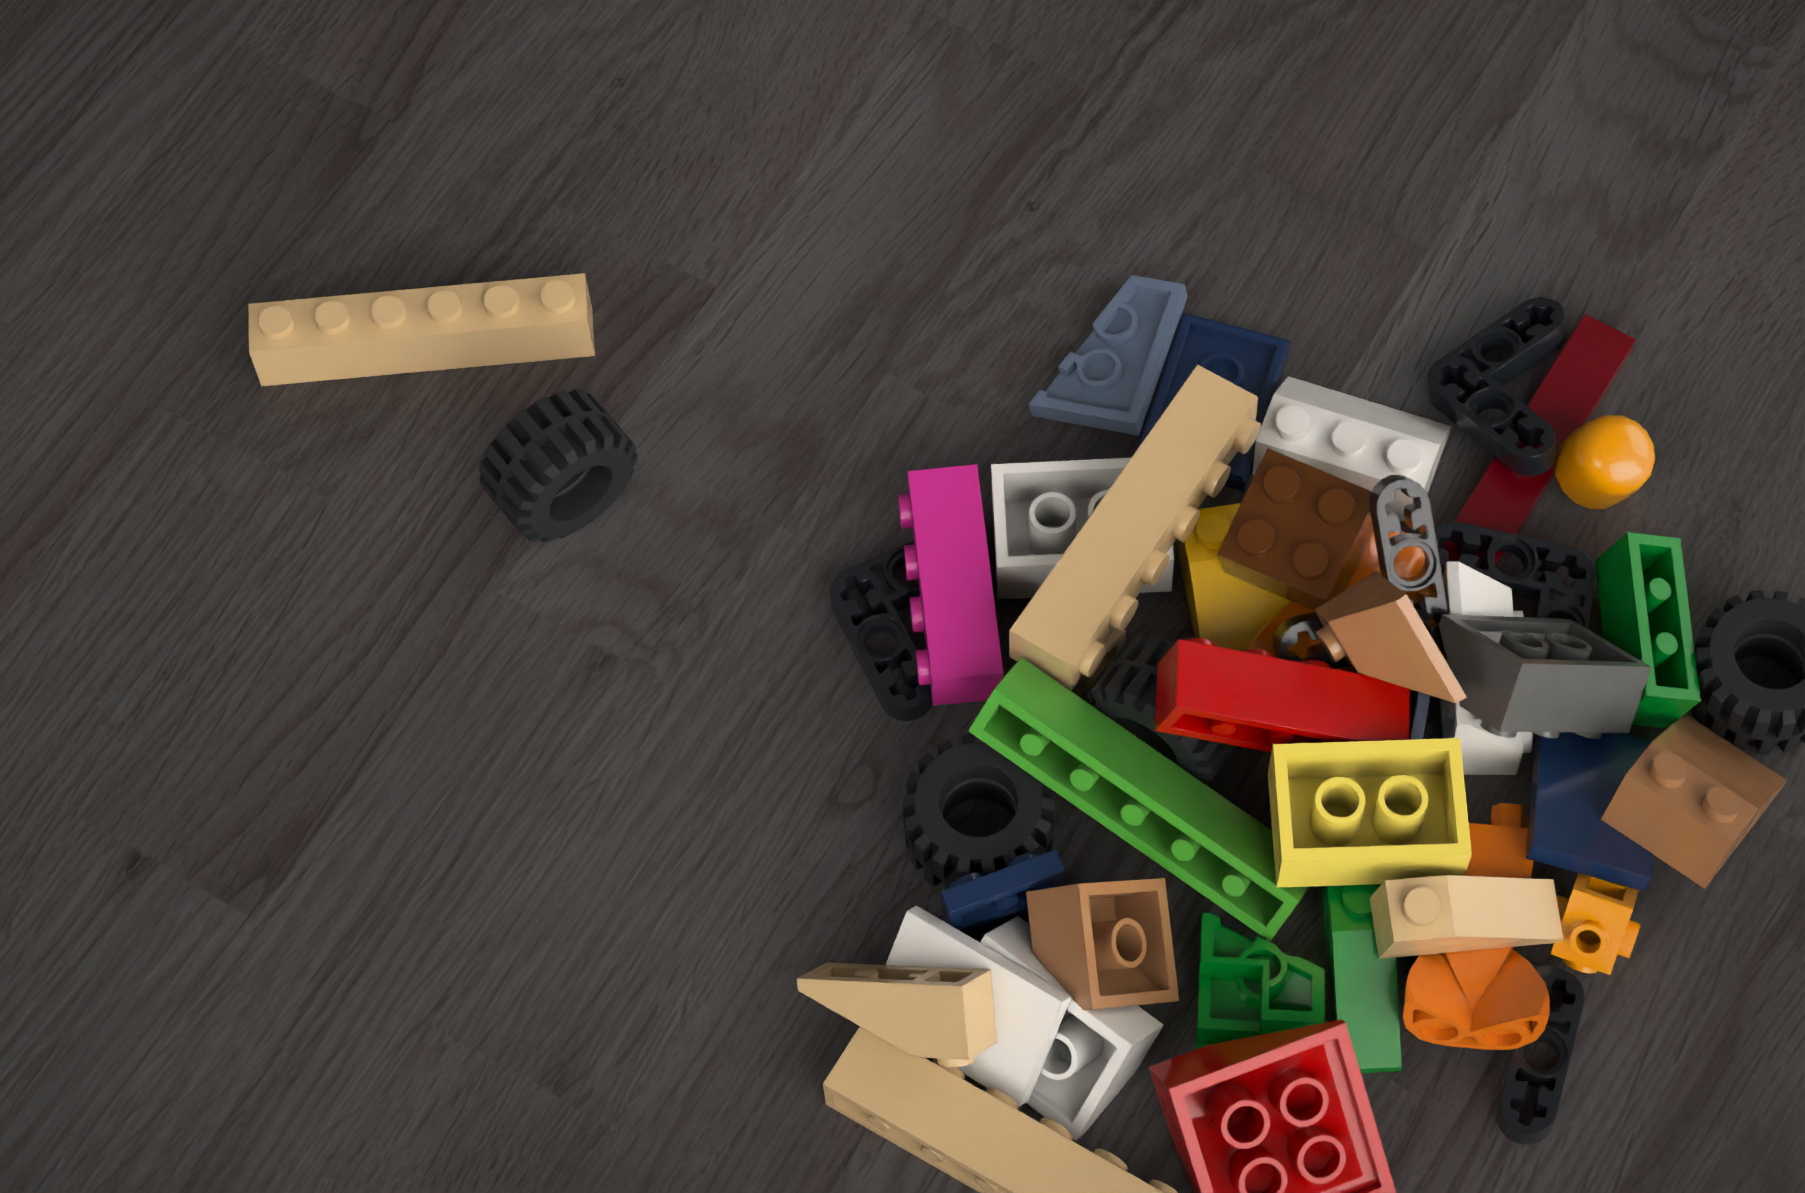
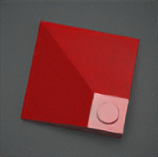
(1274, 1115)

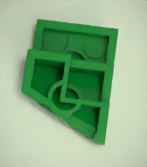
(1252, 987)

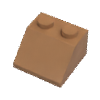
(1106, 941)

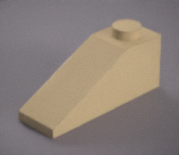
(1463, 914)
(912, 1007)

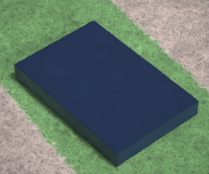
(1234, 353)
(1569, 795)

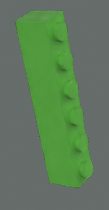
(1137, 795)

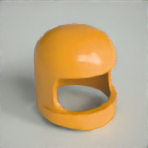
(1604, 461)

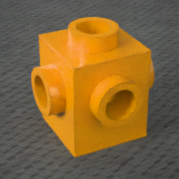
(1596, 925)

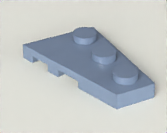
(1120, 363)

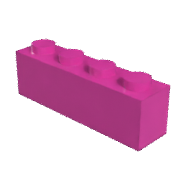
(954, 584)

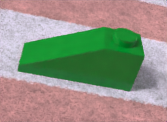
(1361, 983)

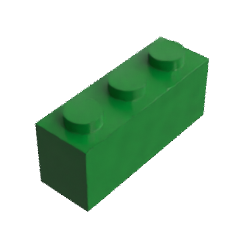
(1649, 617)

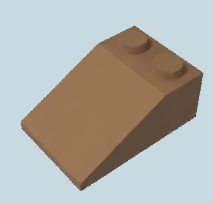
(1692, 799)

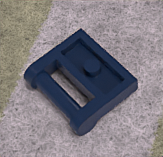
(987, 901)

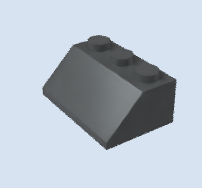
(1542, 676)

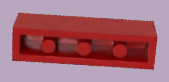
(1270, 700)

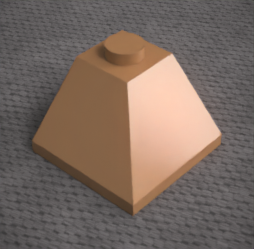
(1385, 638)

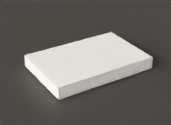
(1024, 1004)

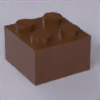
(1297, 531)

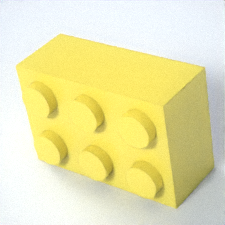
(1367, 811)

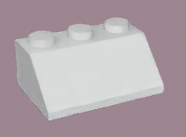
(1351, 437)
(1482, 752)
(1092, 1048)

